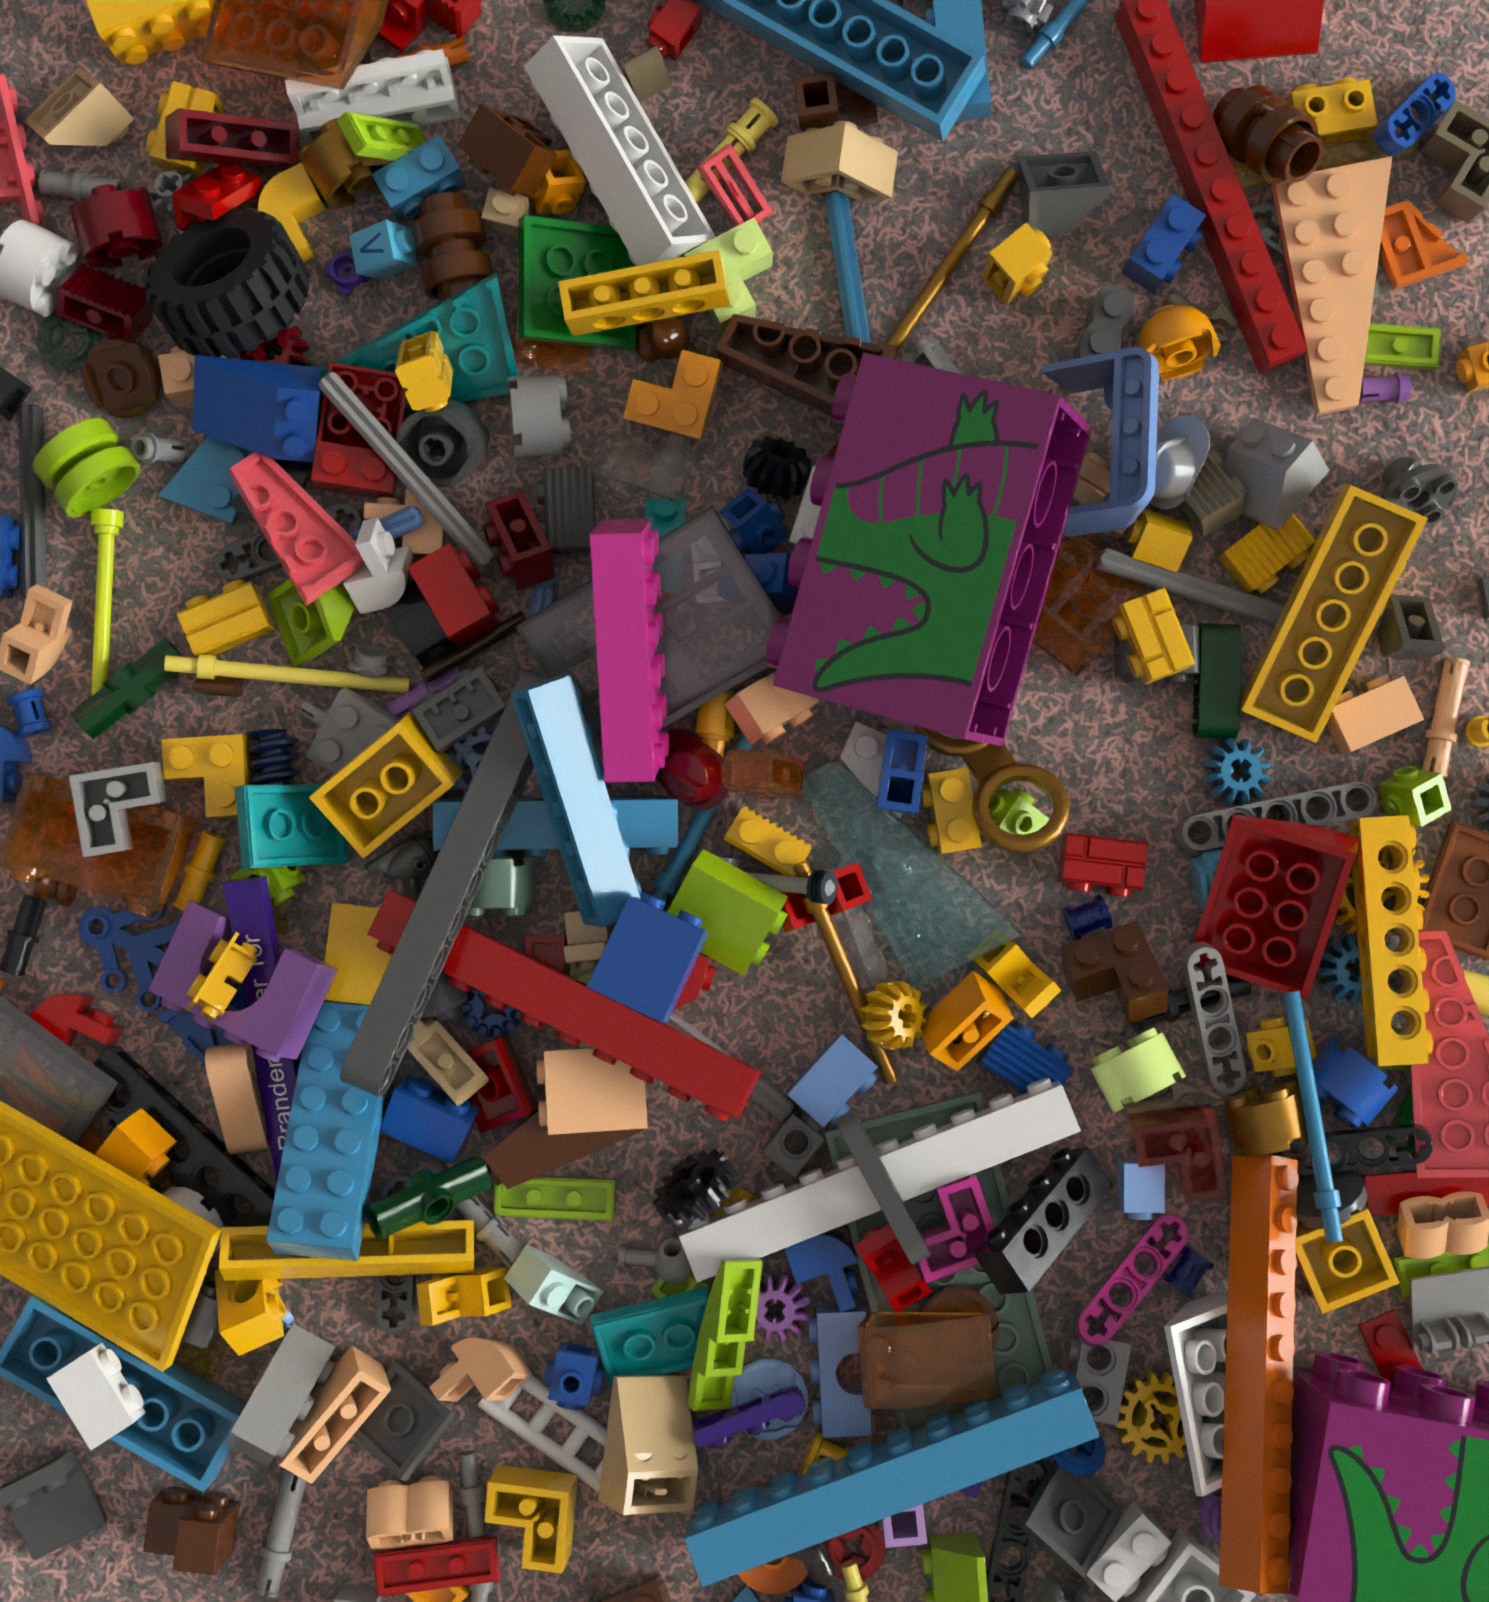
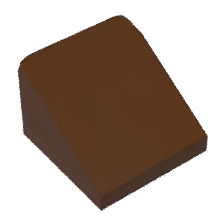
(220, 686)

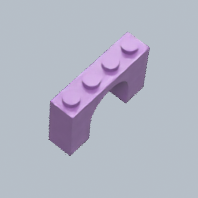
(277, 1020)

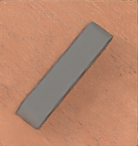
(1292, 810)

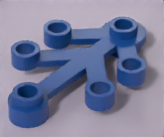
(140, 948)

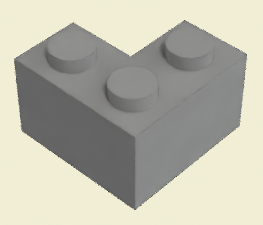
(103, 802)

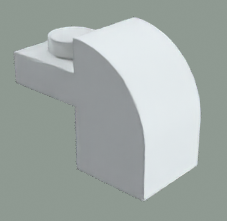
(385, 573)

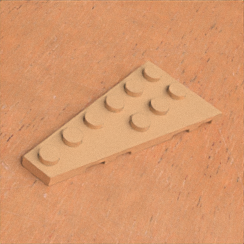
(1331, 256)

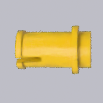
(1478, 731)

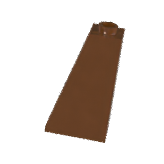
(533, 1152)

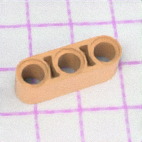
(237, 1097)

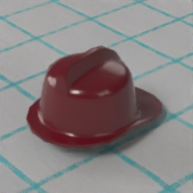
(692, 771)

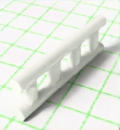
(533, 1430)

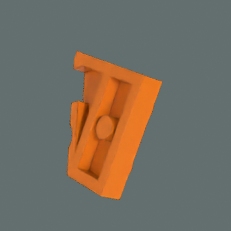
(1414, 247)

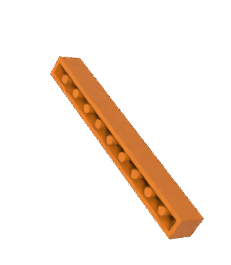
(1259, 1375)

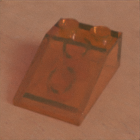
(925, 1358)

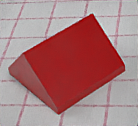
(507, 1092)

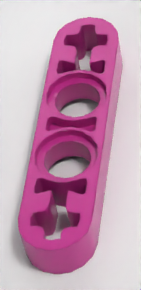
(1135, 1283)

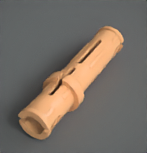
(1445, 718)

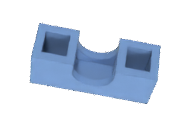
(840, 1405)

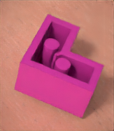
(962, 1234)

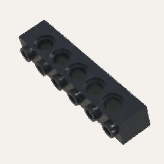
(205, 1146)

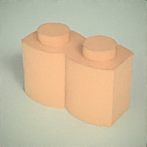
(765, 709)
(1448, 1224)
(409, 1513)

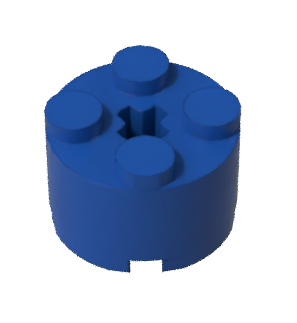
(1350, 1084)

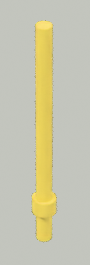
(208, 667)

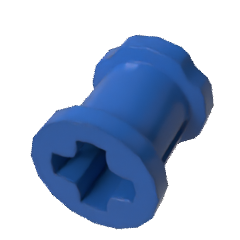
(29, 713)

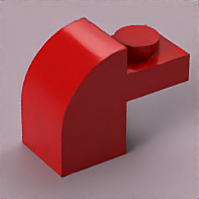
(851, 892)
(69, 1014)
(895, 1274)

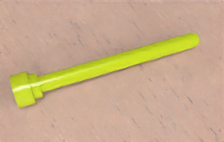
(106, 526)

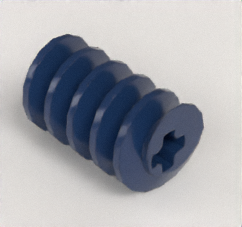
(273, 757)

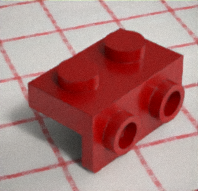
(214, 194)

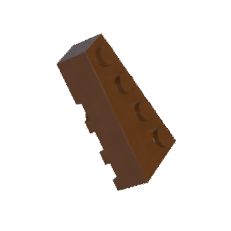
(793, 359)

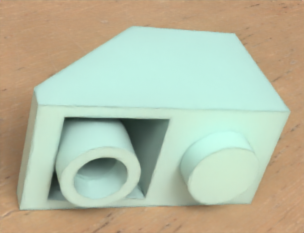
(552, 1285)

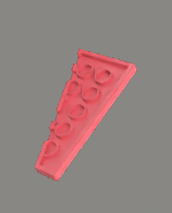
(1452, 1089)

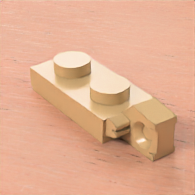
(446, 1061)

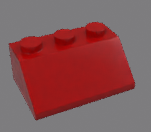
(1257, 28)

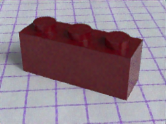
(231, 140)

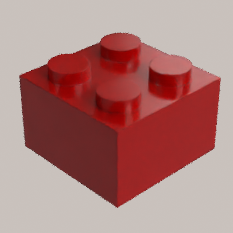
(453, 595)

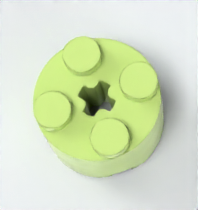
(1138, 1071)

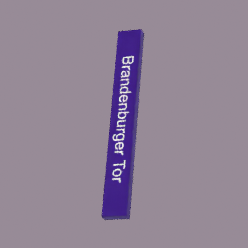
(253, 919)

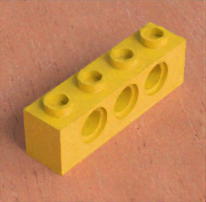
(644, 293)

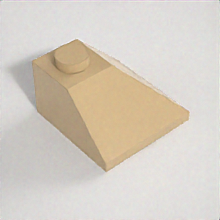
(80, 114)

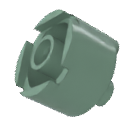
(507, 886)

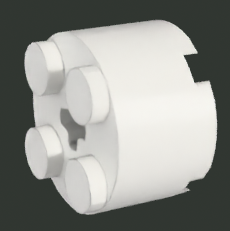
(34, 265)

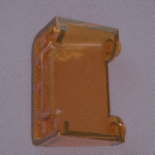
(47, 844)

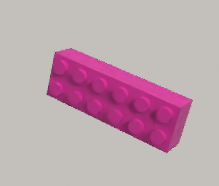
(627, 649)

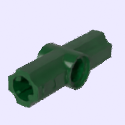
(125, 690)
(427, 1197)

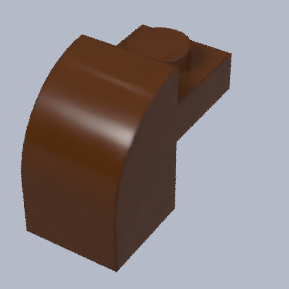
(824, 102)

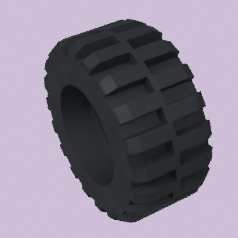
(227, 283)

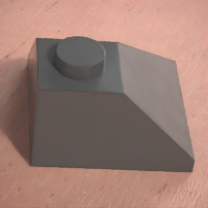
(1060, 189)

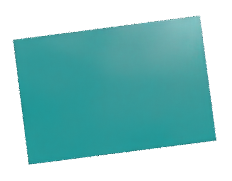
(285, 828)
(650, 1335)

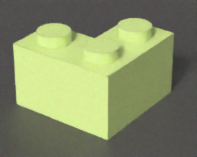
(743, 255)

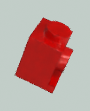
(673, 26)

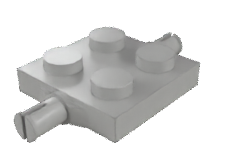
(344, 728)

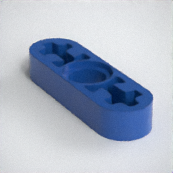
(1402, 116)

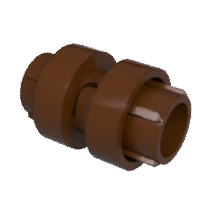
(1268, 134)
(450, 238)

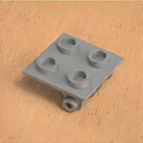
(1449, 1310)

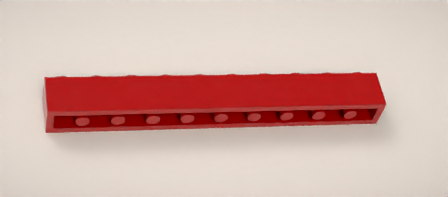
(1210, 183)
(583, 1015)

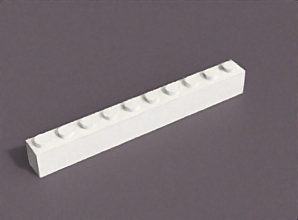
(915, 1167)

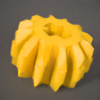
(894, 1015)

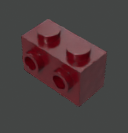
(519, 540)

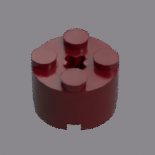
(116, 226)

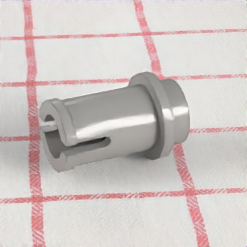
(149, 449)

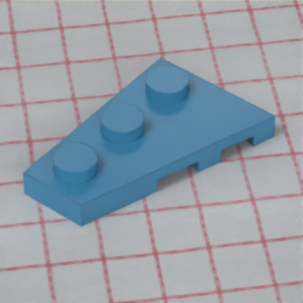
(206, 481)

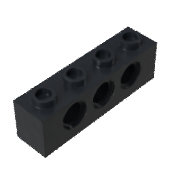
(1043, 1220)

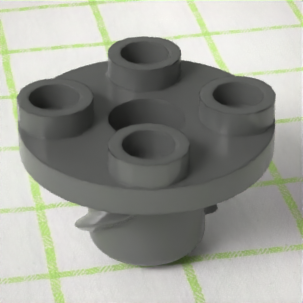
(1419, 488)

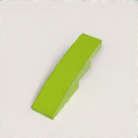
(723, 1333)

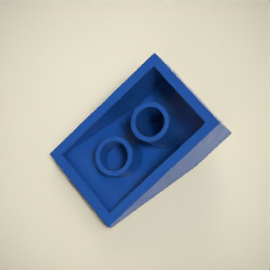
(258, 405)

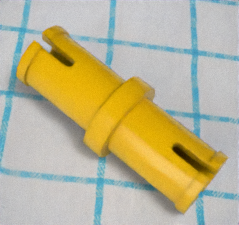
(200, 869)

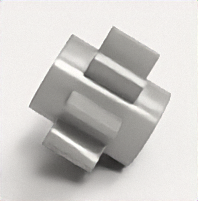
(1027, 14)
(164, 187)

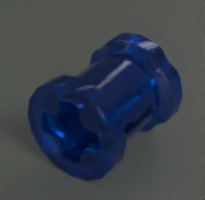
(1087, 917)
(1177, 1275)

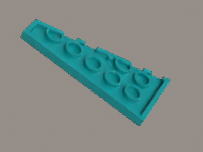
(473, 337)

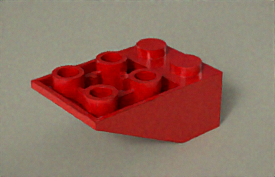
(342, 455)

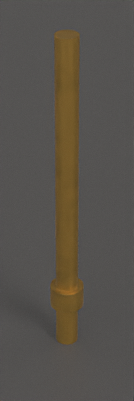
(988, 207)
(846, 974)

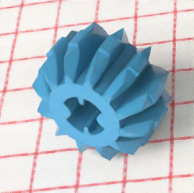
(1250, 773)
(1338, 977)

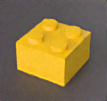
(1344, 1269)

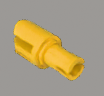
(715, 722)

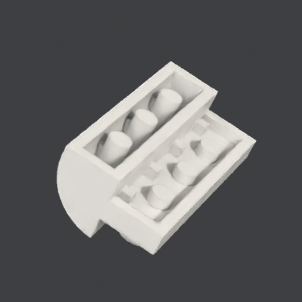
(400, 89)

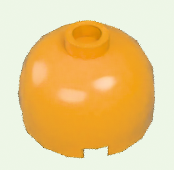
(1183, 338)

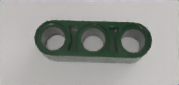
(1219, 682)

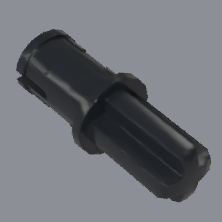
(23, 936)

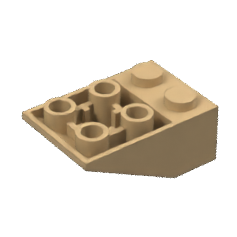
(649, 1447)

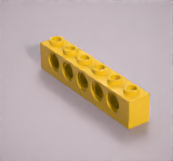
(1375, 960)

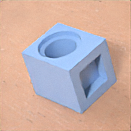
(1140, 1189)

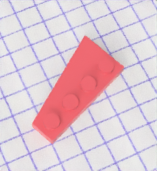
(300, 532)

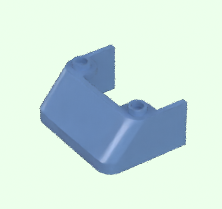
(1131, 393)

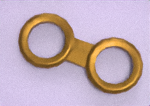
(992, 769)

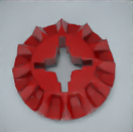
(871, 1544)

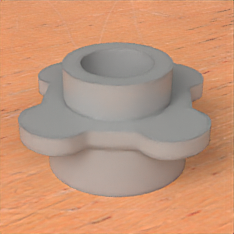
(370, 660)

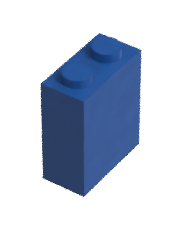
(649, 957)

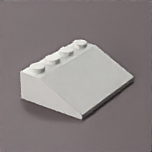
(1198, 1365)

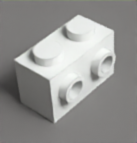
(97, 1395)
(1128, 1552)

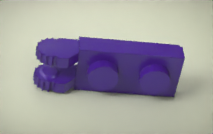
(748, 1416)

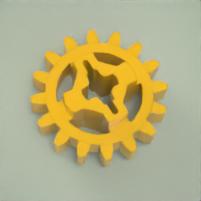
(1144, 1424)

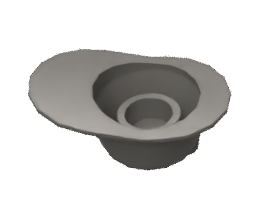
(1179, 458)

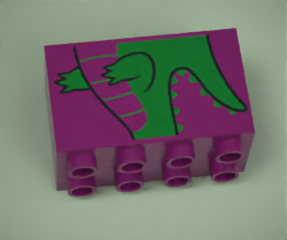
(929, 547)
(1387, 1486)

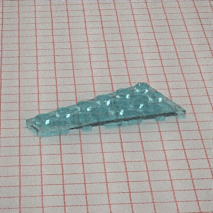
(917, 897)

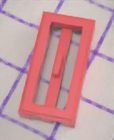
(745, 177)

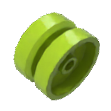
(86, 467)

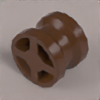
(48, 888)

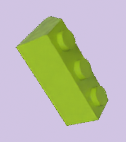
(955, 1568)

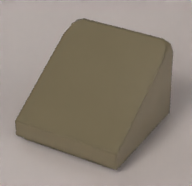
(647, 74)

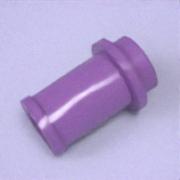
(1386, 388)

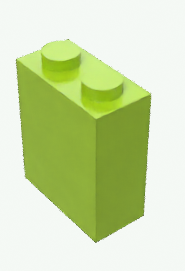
(733, 909)

